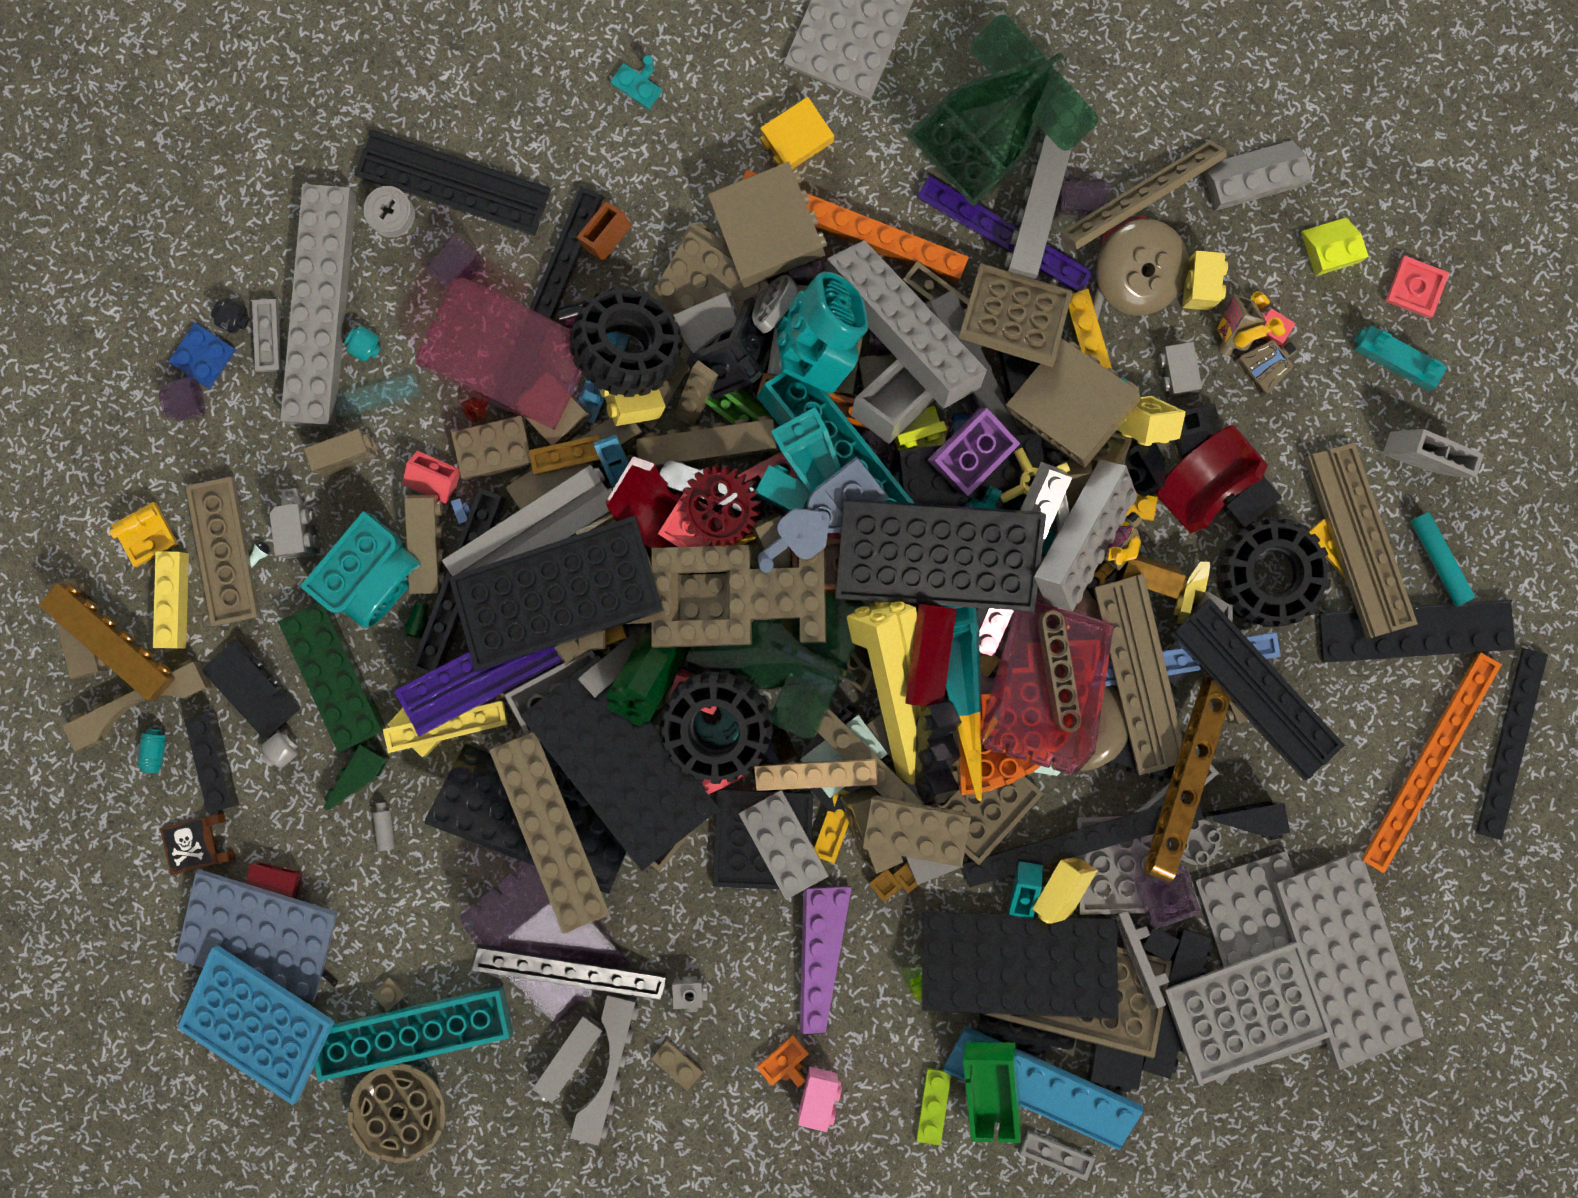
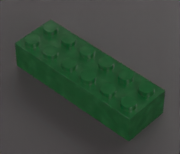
(332, 676)

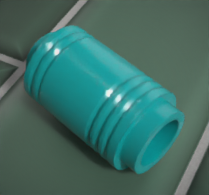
(151, 751)

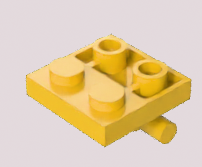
(144, 534)

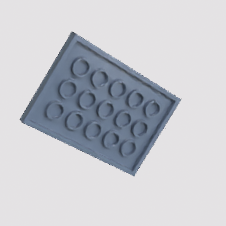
(260, 927)

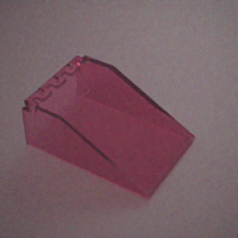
(501, 353)
(1019, 701)

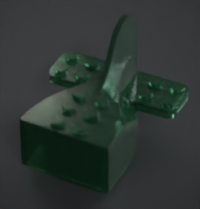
(991, 122)
(802, 671)

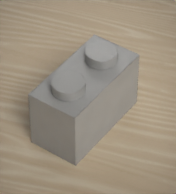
(1180, 369)

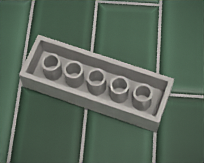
(1086, 535)

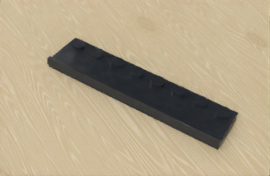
(453, 182)
(1439, 631)
(1257, 690)

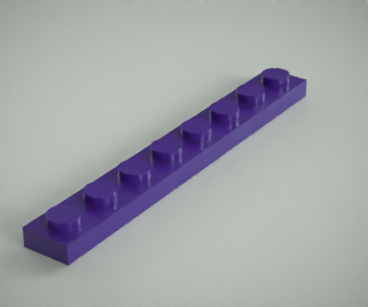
(1000, 232)

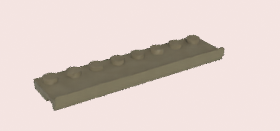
(1360, 541)
(1140, 673)

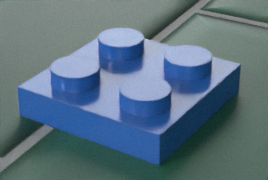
(202, 355)

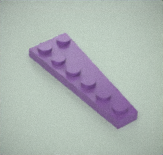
(822, 937)

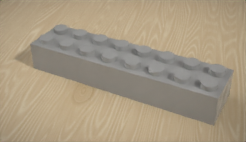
(909, 326)

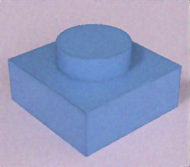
(461, 510)

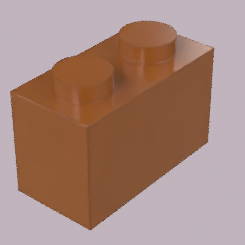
(604, 231)

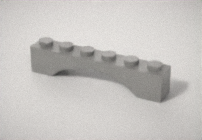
(616, 1018)

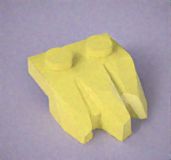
(1193, 593)

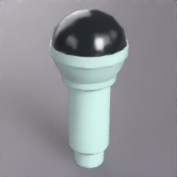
(259, 551)

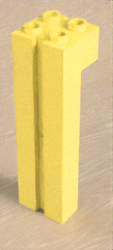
(888, 635)

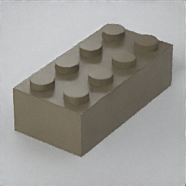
(917, 831)

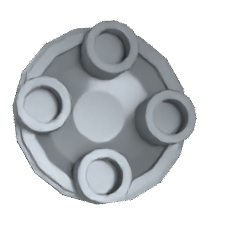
(1201, 843)

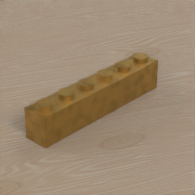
(106, 641)

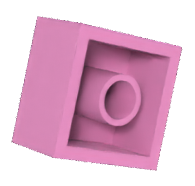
(818, 1099)

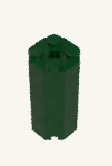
(644, 679)

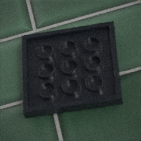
(735, 854)

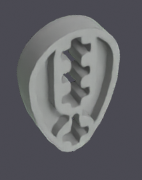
(773, 303)

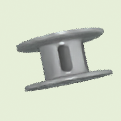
(390, 199)

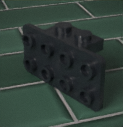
(251, 688)
(1025, 1038)

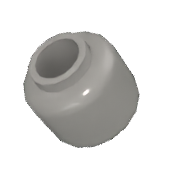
(279, 749)

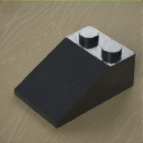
(1260, 818)

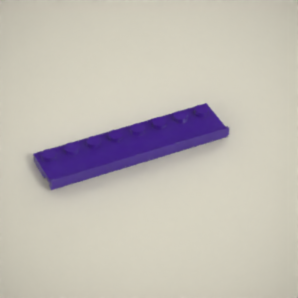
(459, 688)

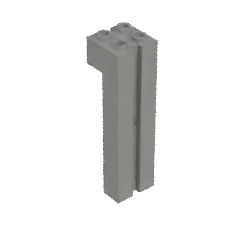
(540, 523)

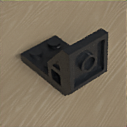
(736, 353)

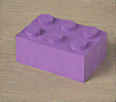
(974, 451)

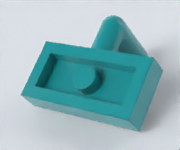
(637, 85)

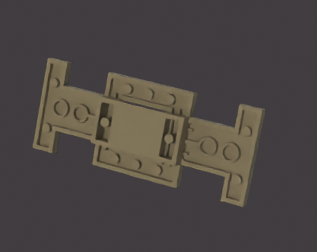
(723, 606)

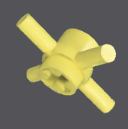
(1029, 472)

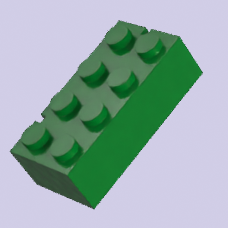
(992, 1091)

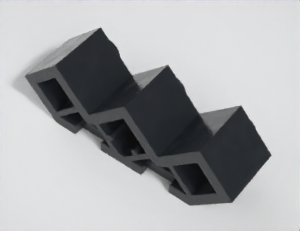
(936, 753)

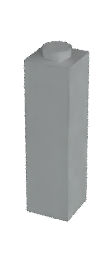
(568, 1058)

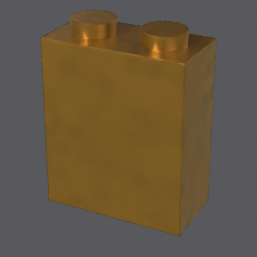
(1158, 575)

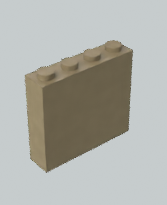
(768, 224)
(1074, 403)

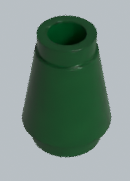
(417, 621)

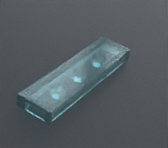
(376, 396)

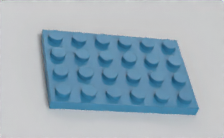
(255, 1024)

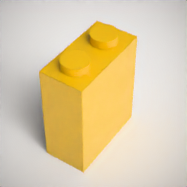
(796, 134)

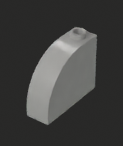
(707, 320)
(1433, 453)

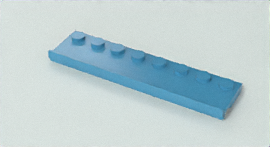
(1061, 1095)

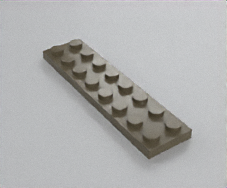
(549, 833)

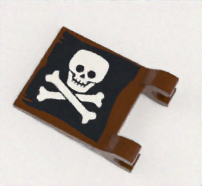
(193, 845)

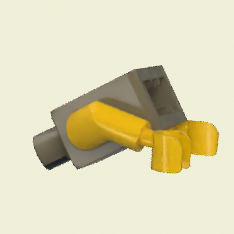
(1245, 323)
(1126, 543)

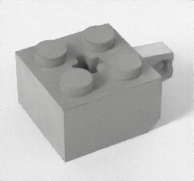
(293, 527)

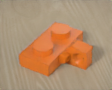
(784, 1063)

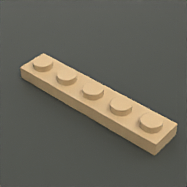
(816, 774)

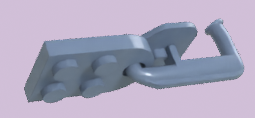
(808, 528)

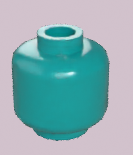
(362, 343)

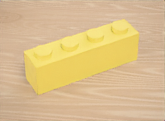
(170, 600)

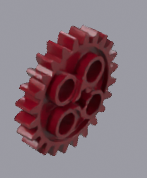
(707, 487)

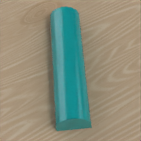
(1442, 559)

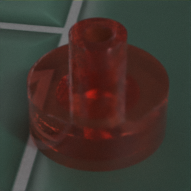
(474, 409)

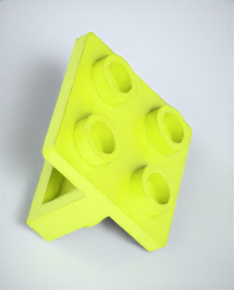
(923, 431)

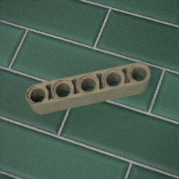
(1067, 681)

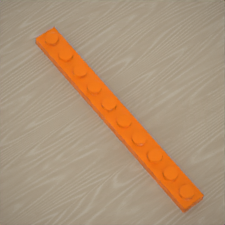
(1431, 762)

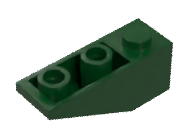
(361, 771)

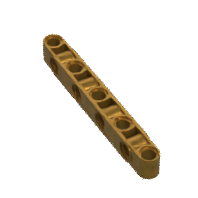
(1188, 777)

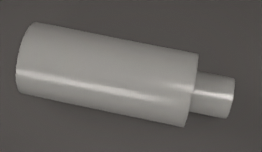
(383, 828)

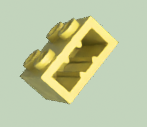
(634, 409)

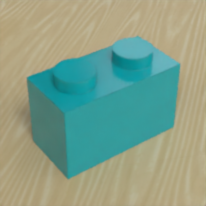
(1025, 889)

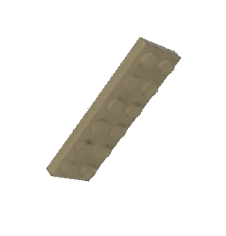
(222, 551)

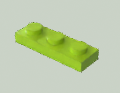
(933, 1106)

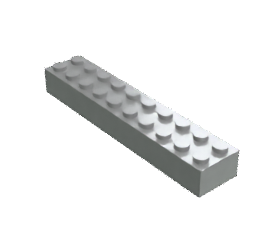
(318, 306)

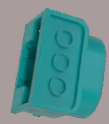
(822, 332)
(363, 572)

